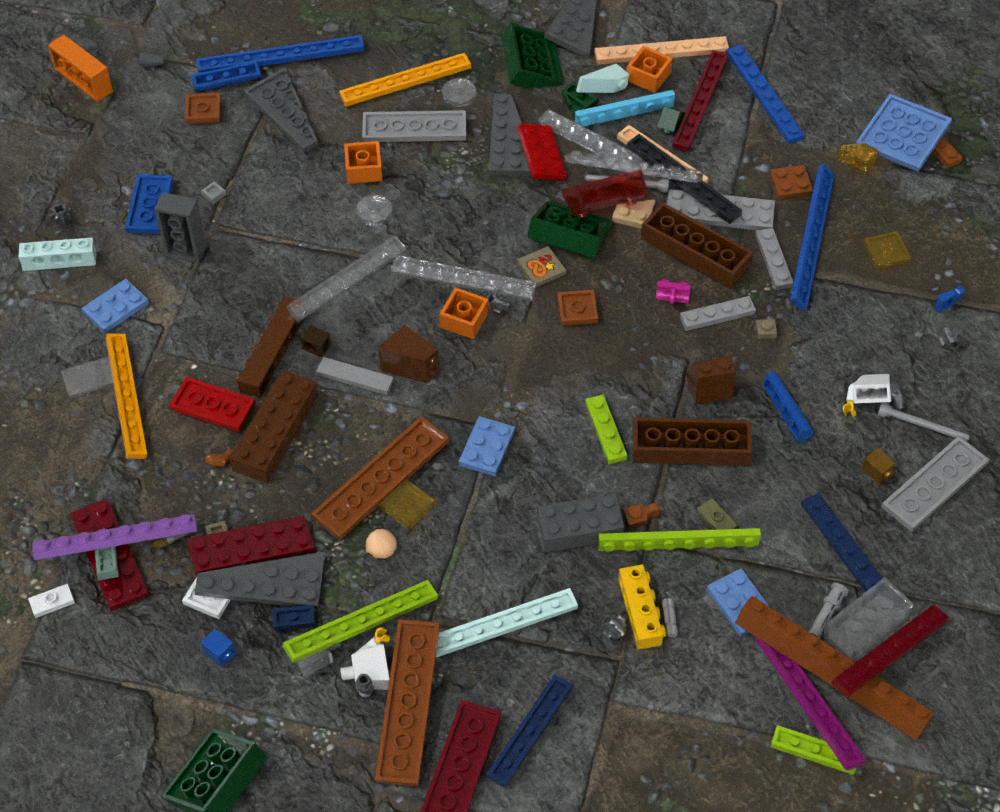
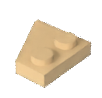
(633, 214)

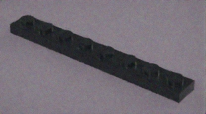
(700, 191)

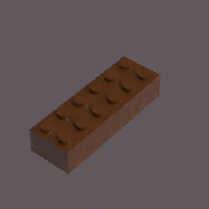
(696, 245)
(274, 426)
(692, 441)

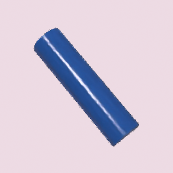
(226, 76)
(787, 407)

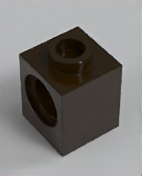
(315, 341)

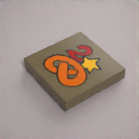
(541, 266)

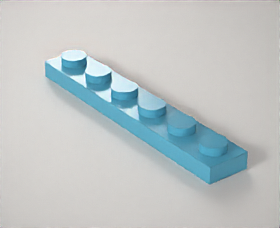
(625, 108)

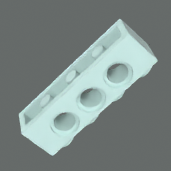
(57, 254)

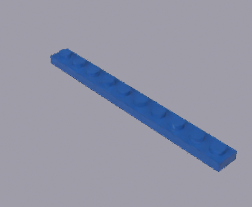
(284, 53)
(812, 237)

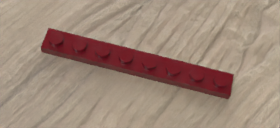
(700, 101)
(890, 651)

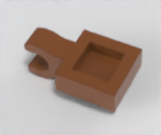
(638, 515)

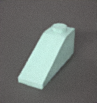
(604, 80)

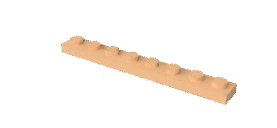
(673, 49)

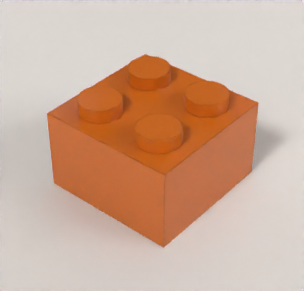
(649, 69)
(363, 162)
(464, 313)

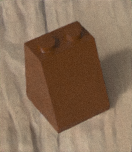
(409, 356)
(711, 380)

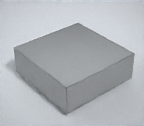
(213, 192)

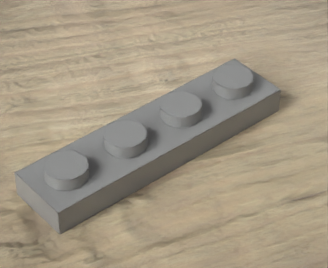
(774, 259)
(717, 313)

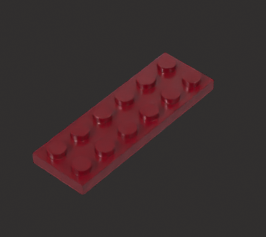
(250, 545)
(129, 585)
(462, 759)

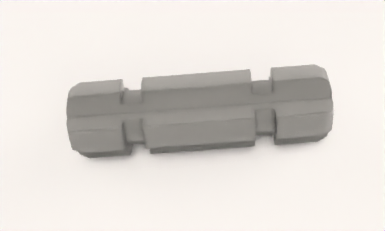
(669, 617)

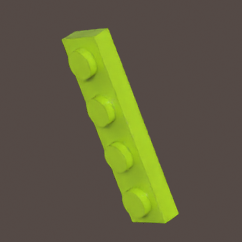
(606, 429)
(806, 747)

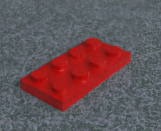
(541, 152)
(212, 404)

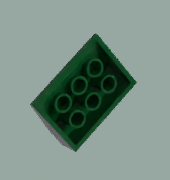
(530, 58)
(559, 228)
(215, 773)

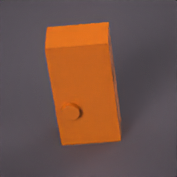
(80, 68)

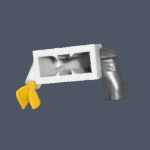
(872, 390)
(369, 666)

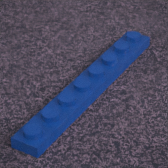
(765, 94)

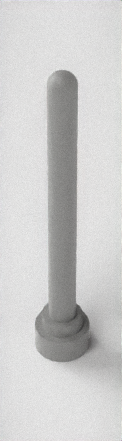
(662, 185)
(886, 410)

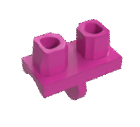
(673, 291)

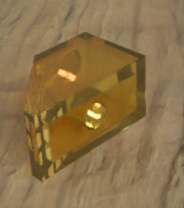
(858, 156)

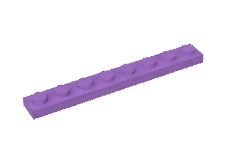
(113, 537)

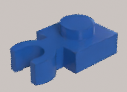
(947, 299)

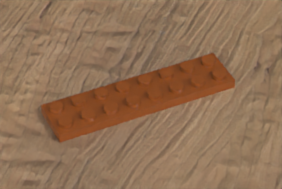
(379, 478)
(407, 703)

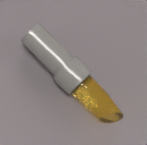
(166, 540)

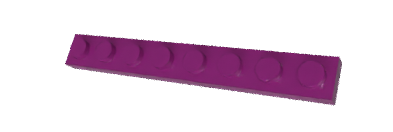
(815, 708)

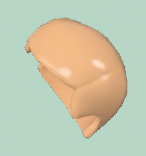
(381, 543)

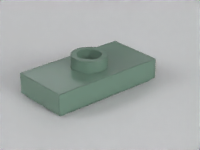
(106, 563)

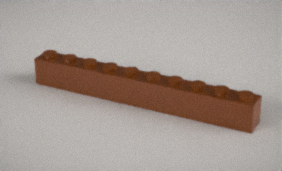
(829, 663)

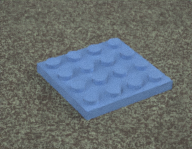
(905, 132)

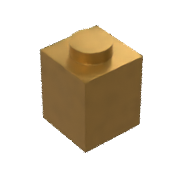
(878, 466)

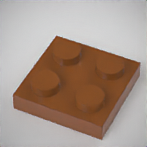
(202, 108)
(791, 182)
(577, 307)

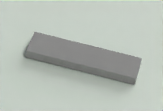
(355, 376)

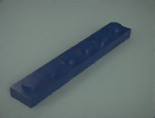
(841, 541)
(529, 731)

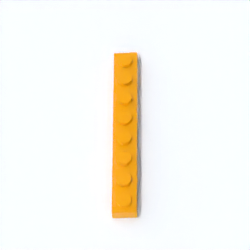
(405, 79)
(126, 396)

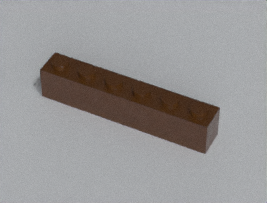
(268, 351)

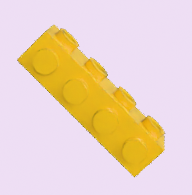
(640, 606)

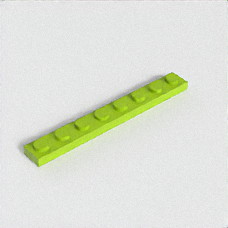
(679, 539)
(359, 621)

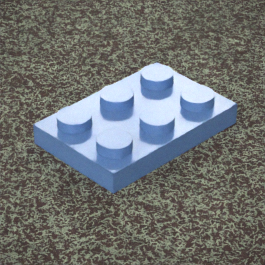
(115, 306)
(486, 446)
(732, 594)

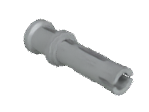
(831, 604)

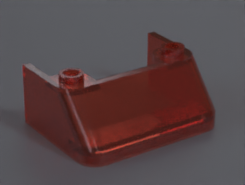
(605, 192)

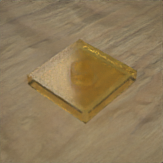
(886, 250)
(407, 504)

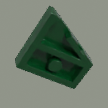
(577, 101)

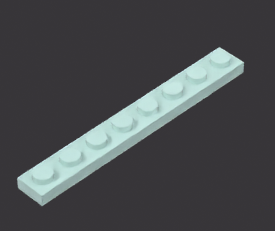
(506, 621)

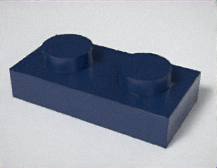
(293, 617)

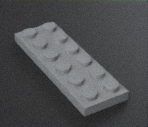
(414, 126)
(756, 213)
(935, 483)

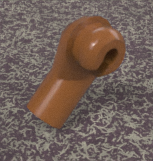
(219, 460)

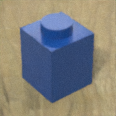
(218, 647)

